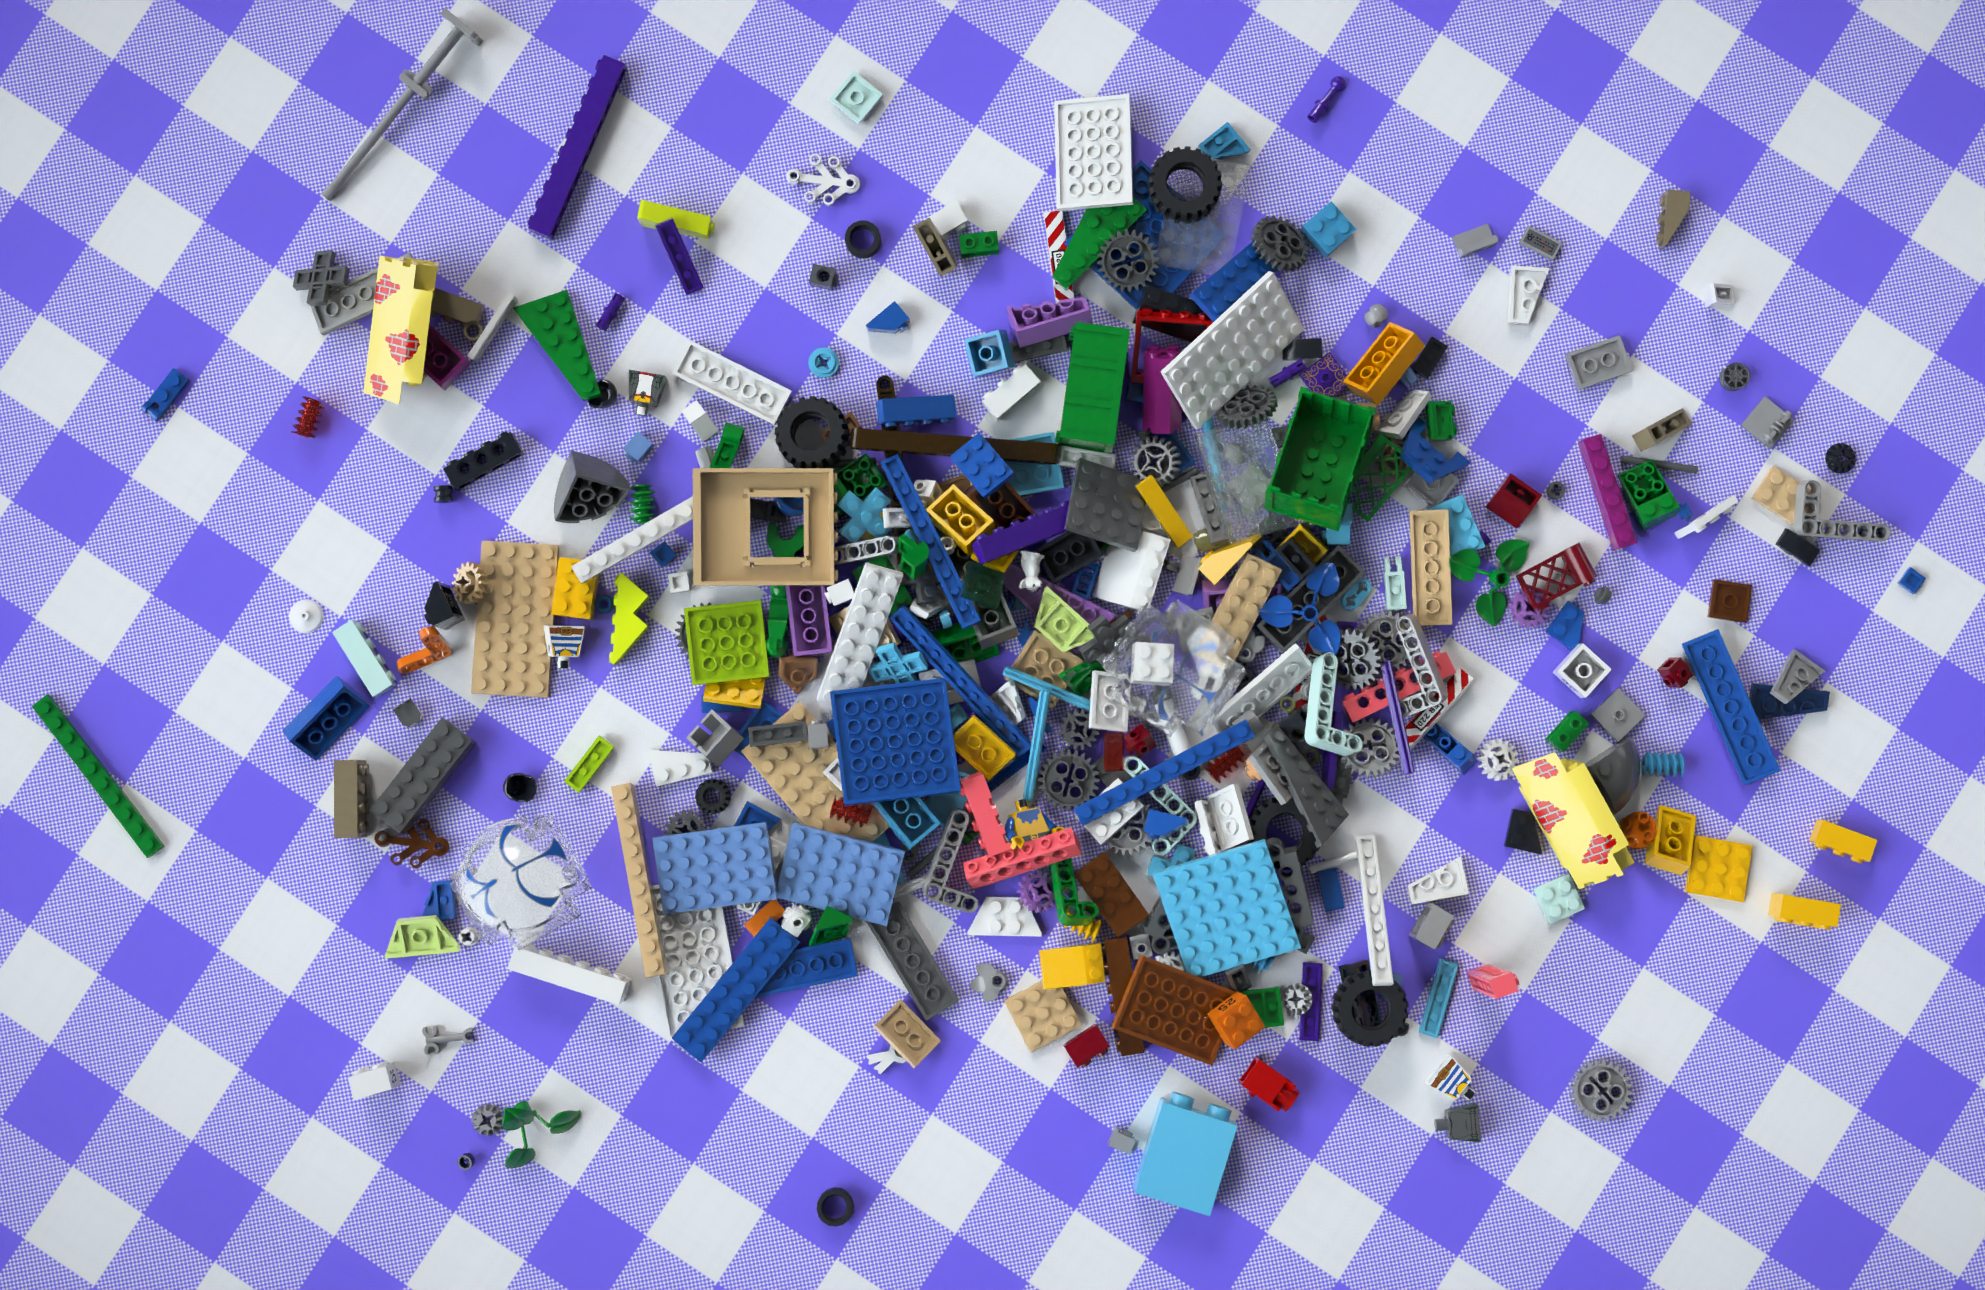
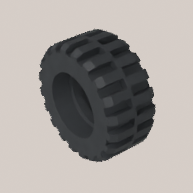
(1188, 160)
(803, 411)
(1272, 808)
(1360, 1034)

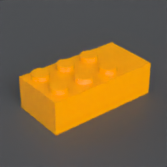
(1384, 363)

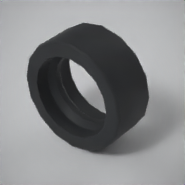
(862, 225)
(835, 1221)

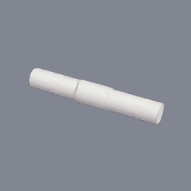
(1333, 862)

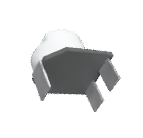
(408, 713)

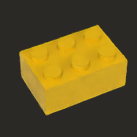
(960, 518)
(572, 597)
(1804, 911)

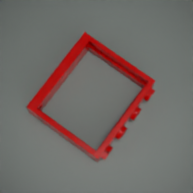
(1162, 316)

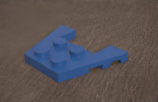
(1425, 459)

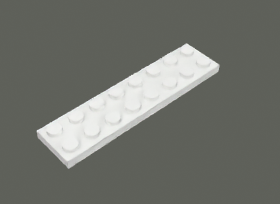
(861, 630)

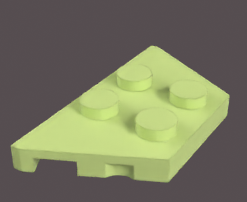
(1061, 623)
(420, 937)

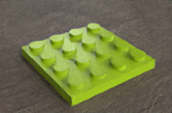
(726, 642)

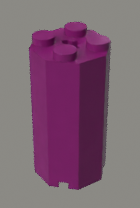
(1160, 407)

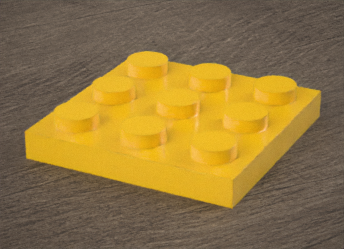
(1718, 868)

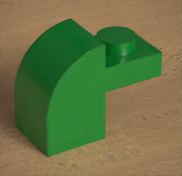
(913, 557)

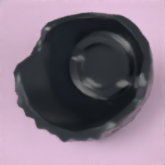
(608, 397)
(520, 787)

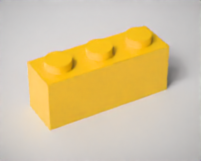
(1843, 841)

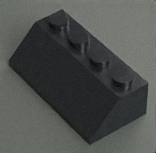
(1158, 300)

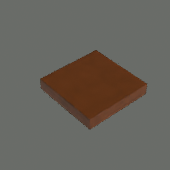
(1729, 601)

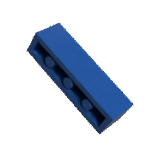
(916, 410)

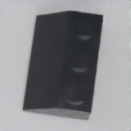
(442, 607)

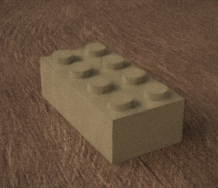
(351, 799)

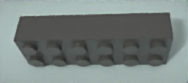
(1348, 572)
(996, 624)
(423, 776)

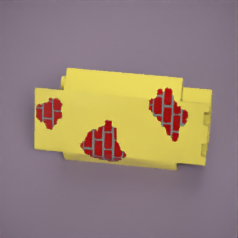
(399, 325)
(1574, 818)

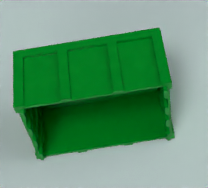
(1093, 387)
(1320, 459)

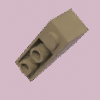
(1674, 208)

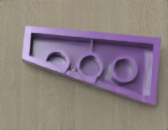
(1047, 320)

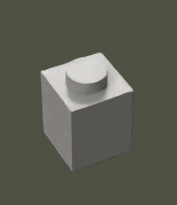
(817, 735)

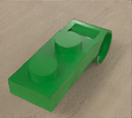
(728, 446)

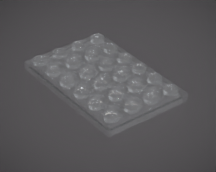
(1211, 241)
(1238, 471)

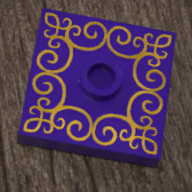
(1324, 376)

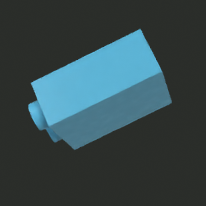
(1185, 1154)

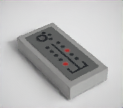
(1540, 243)

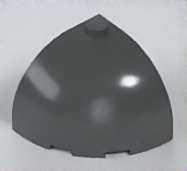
(588, 489)
(1616, 773)

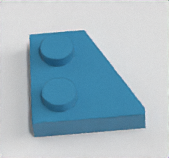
(1224, 143)

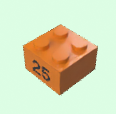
(1236, 1020)

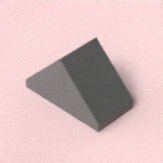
(1238, 978)

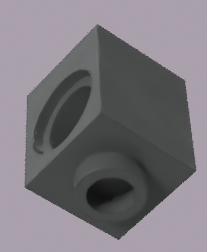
(817, 271)

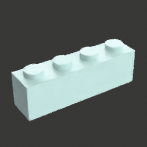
(364, 658)

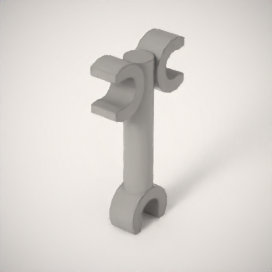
(432, 1039)

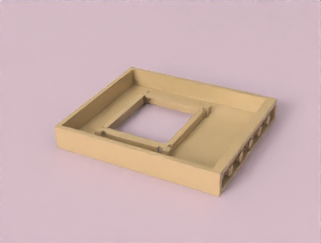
(723, 527)

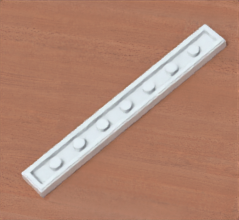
(1374, 910)

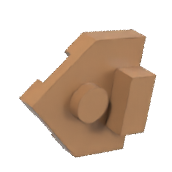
(797, 670)

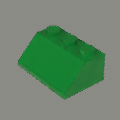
(963, 644)

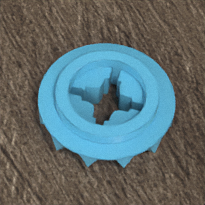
(814, 362)

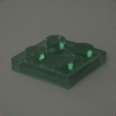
(982, 585)

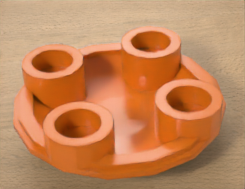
(1639, 829)

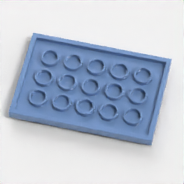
(715, 868)
(840, 873)

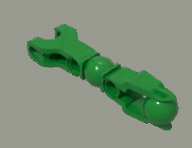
(778, 613)

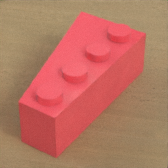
(984, 814)

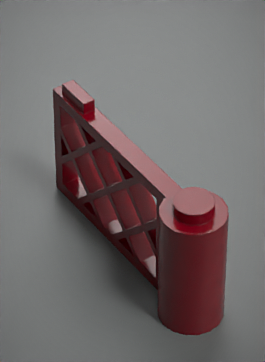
(1578, 568)

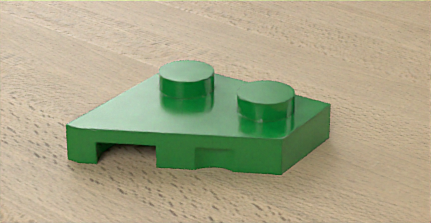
(1080, 677)

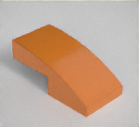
(771, 909)

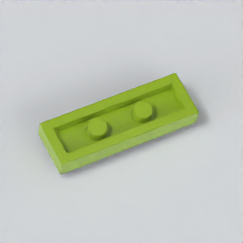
(589, 764)

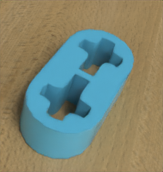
(1359, 597)
(945, 618)

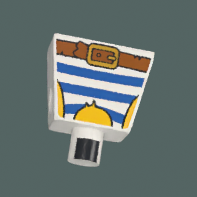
(563, 642)
(1451, 1079)

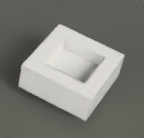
(679, 582)

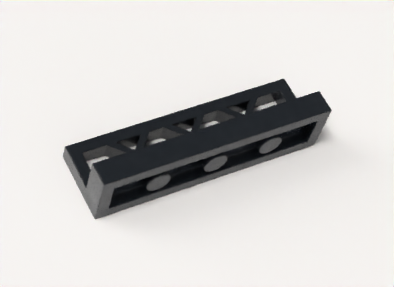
(1361, 1002)

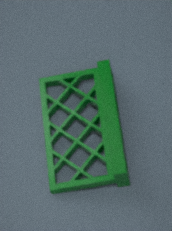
(1369, 457)

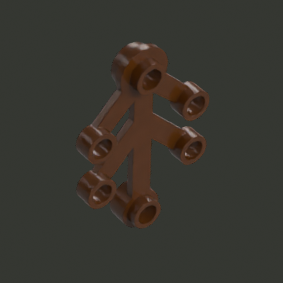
(414, 844)

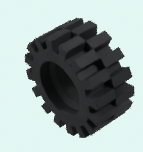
(701, 796)

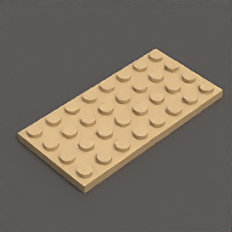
(511, 619)
(800, 782)

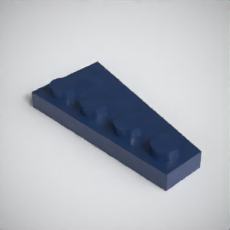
(1768, 706)

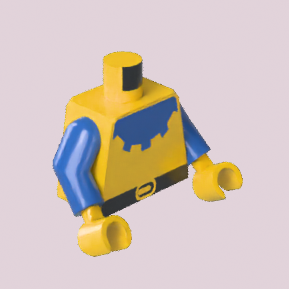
(1027, 825)

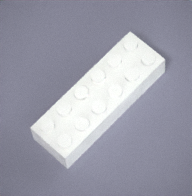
(570, 974)

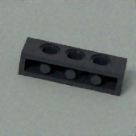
(512, 451)

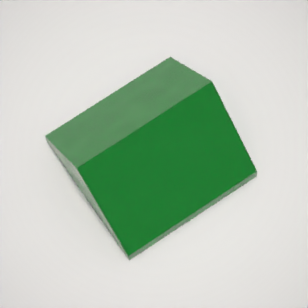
(831, 926)

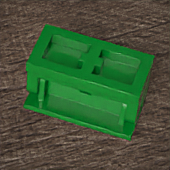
(979, 244)
(1440, 421)
(1567, 731)

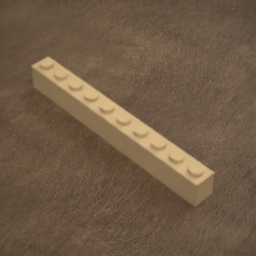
(639, 880)

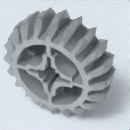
(1150, 454)

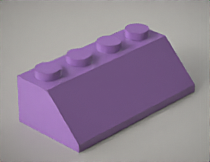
(809, 620)

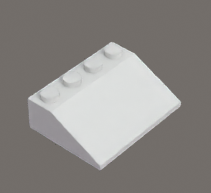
(1130, 576)

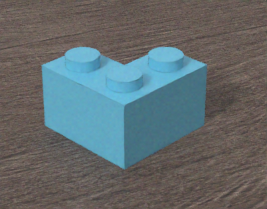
(1341, 538)

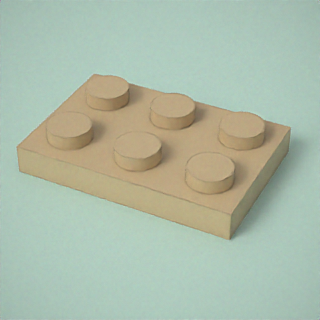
(1778, 494)
(907, 1033)

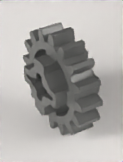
(1067, 736)
(689, 818)

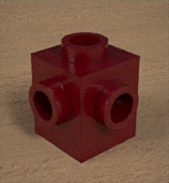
(1675, 672)
(1139, 741)

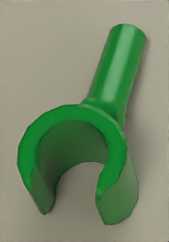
(967, 838)

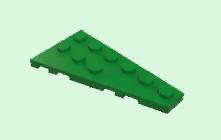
(1090, 234)
(559, 333)

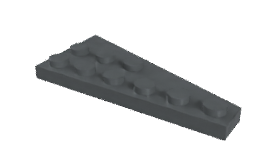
(1307, 789)

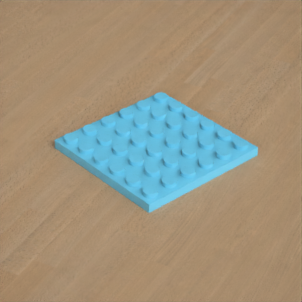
(1227, 909)

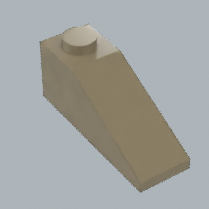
(935, 247)
(1661, 430)

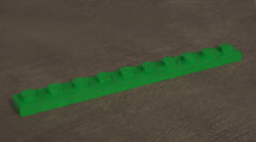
(98, 776)

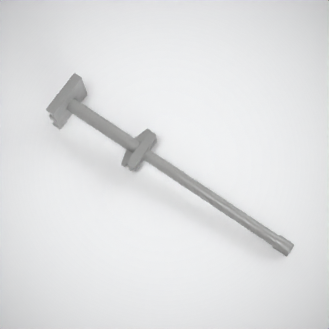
(416, 84)

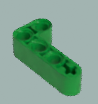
(1072, 905)

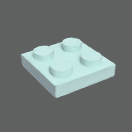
(856, 97)
(1558, 898)

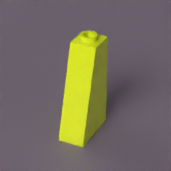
(686, 221)

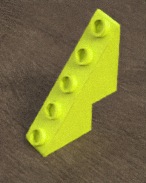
(628, 625)

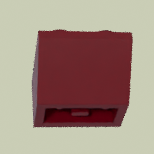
(1513, 500)
(1086, 1046)

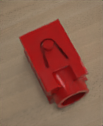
(1269, 1085)

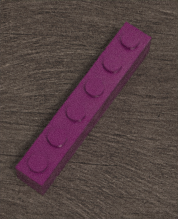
(1607, 492)

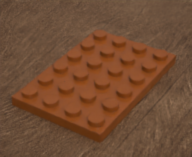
(1171, 1009)

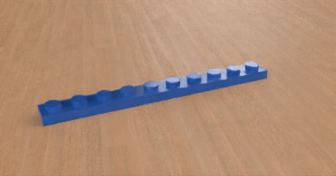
(926, 532)
(960, 680)
(1164, 772)

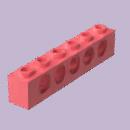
(1355, 712)
(1016, 861)
(1493, 981)

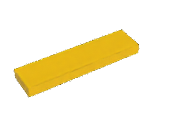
(1164, 511)

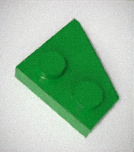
(1267, 1005)

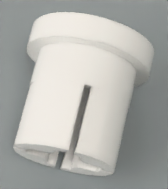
(475, 938)

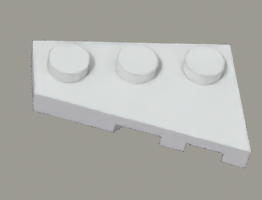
(677, 766)
(1441, 884)

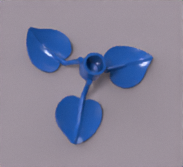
(1279, 611)

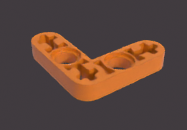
(436, 649)

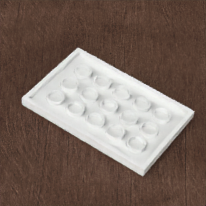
(1093, 152)

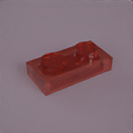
(1113, 752)

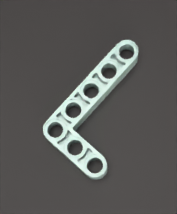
(1320, 708)
(1164, 800)

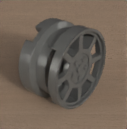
(1734, 376)

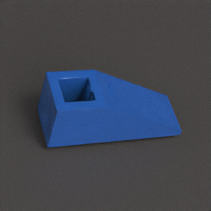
(1450, 749)

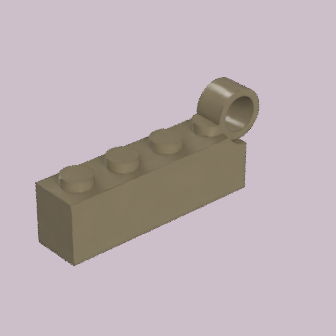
(458, 309)

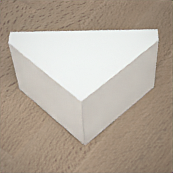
(1718, 295)
(700, 421)

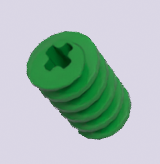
(642, 504)

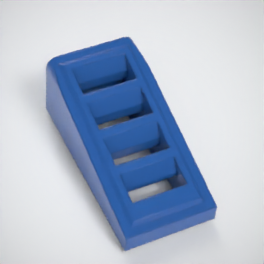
(1093, 567)

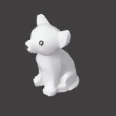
(1031, 566)

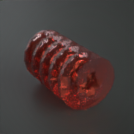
(308, 418)
(1224, 763)
(850, 812)

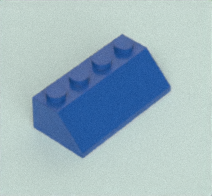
(325, 718)

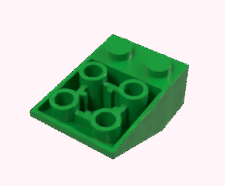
(858, 477)
(1648, 495)

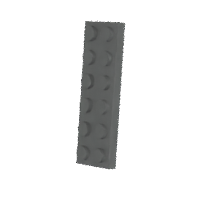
(914, 963)

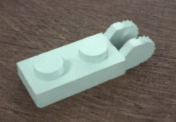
(1394, 586)

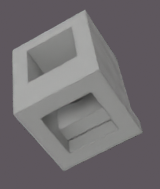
(1140, 939)
(1123, 1140)

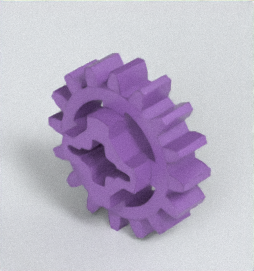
(1523, 602)
(1044, 886)

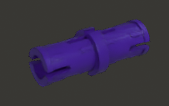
(610, 312)
(1287, 373)

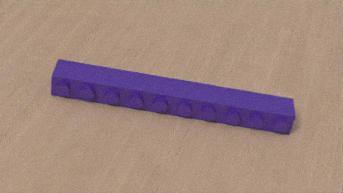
(577, 147)

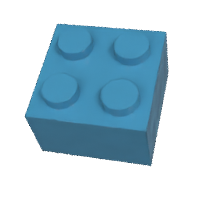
(1328, 229)
(989, 353)

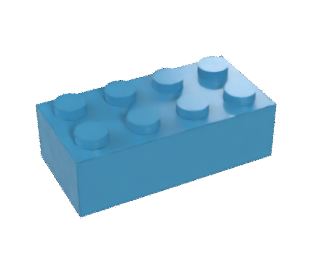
(908, 819)

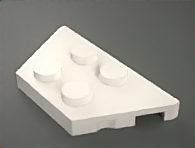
(1004, 918)

